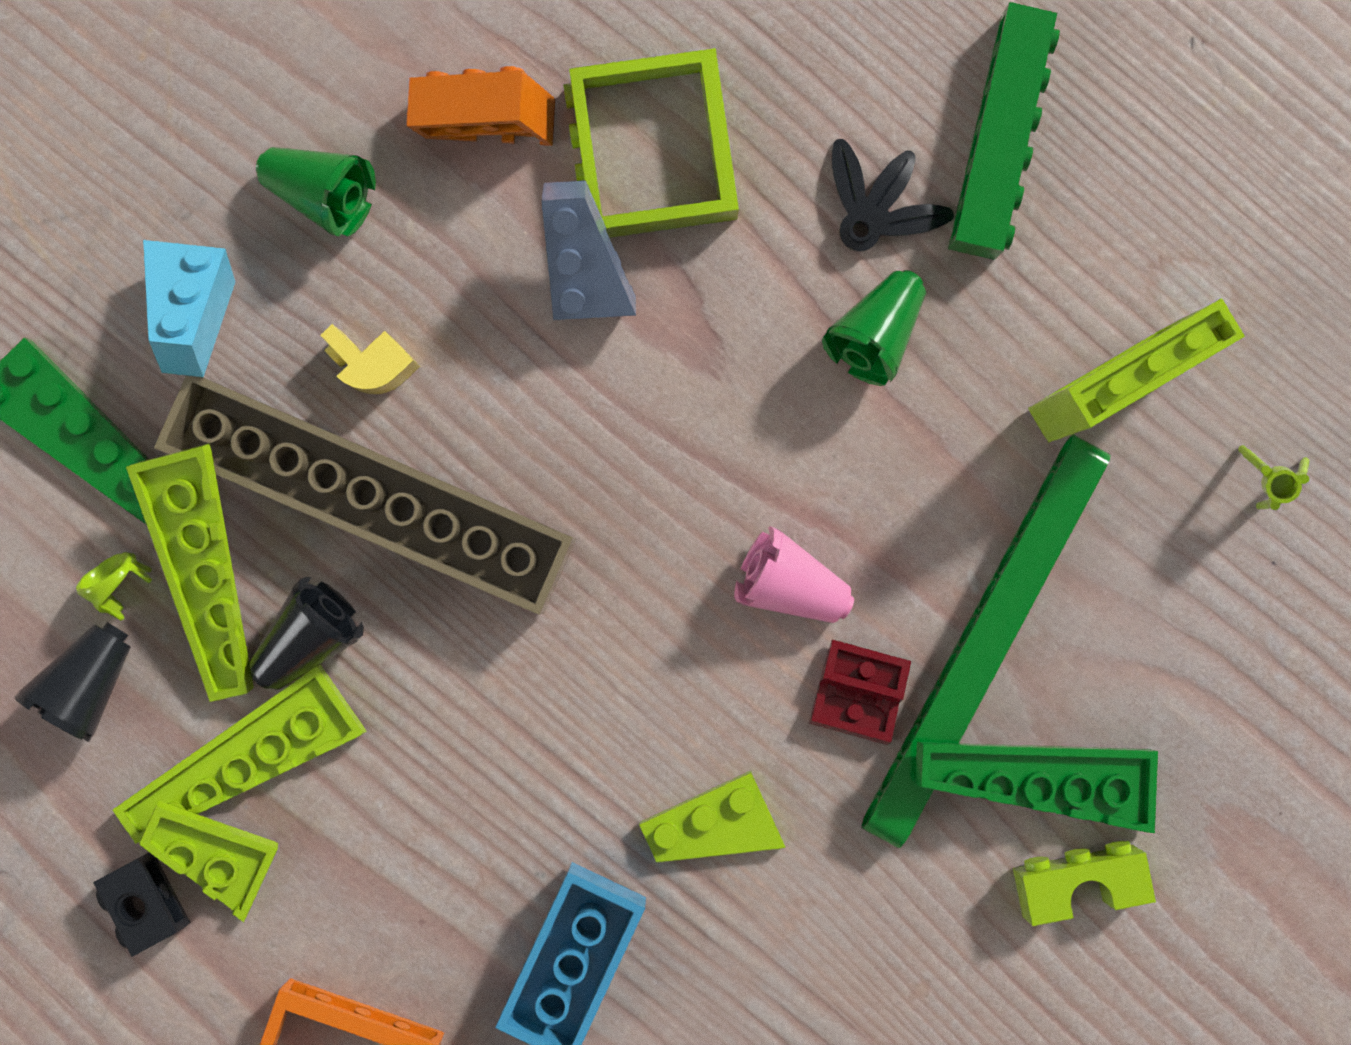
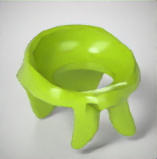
(102, 580)

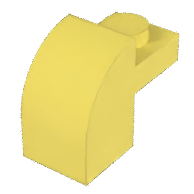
(376, 369)

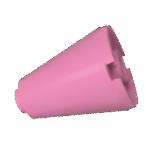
(791, 581)

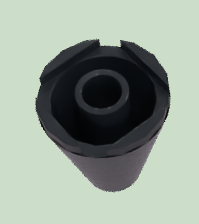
(305, 633)
(79, 682)

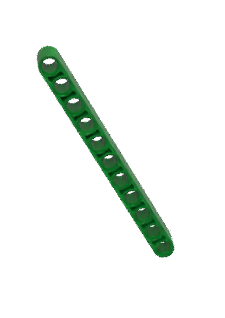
(989, 633)

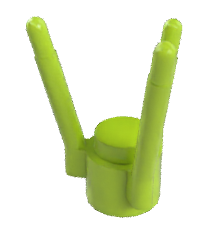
(1279, 481)

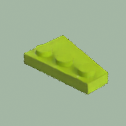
(714, 823)

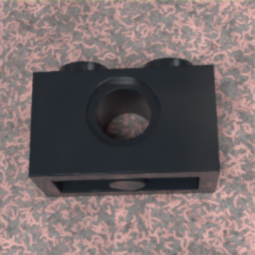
(163, 910)

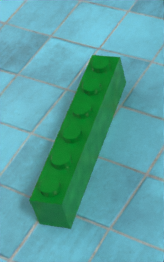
(1003, 131)

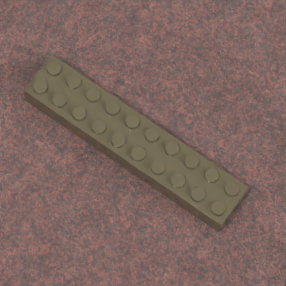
(368, 494)

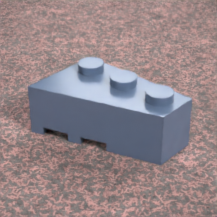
(581, 259)

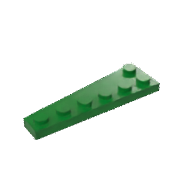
(66, 424)
(1071, 781)

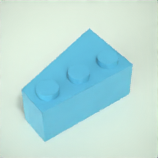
(185, 303)

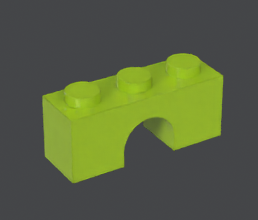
(1048, 885)

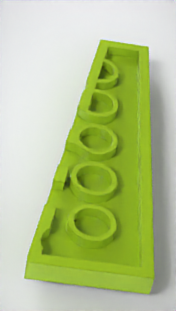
(191, 541)
(270, 740)

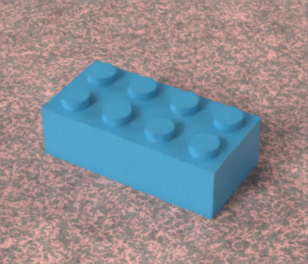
(572, 960)

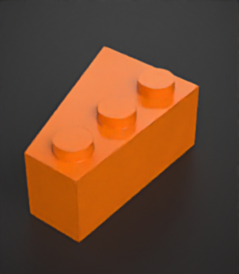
(480, 105)

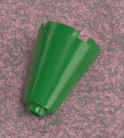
(320, 185)
(877, 328)

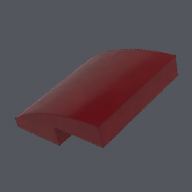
(860, 692)

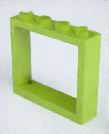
(650, 68)
(1136, 371)

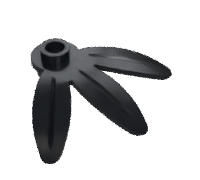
(873, 210)

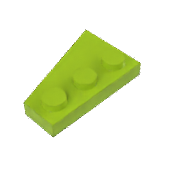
(211, 853)

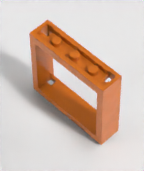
(346, 1016)

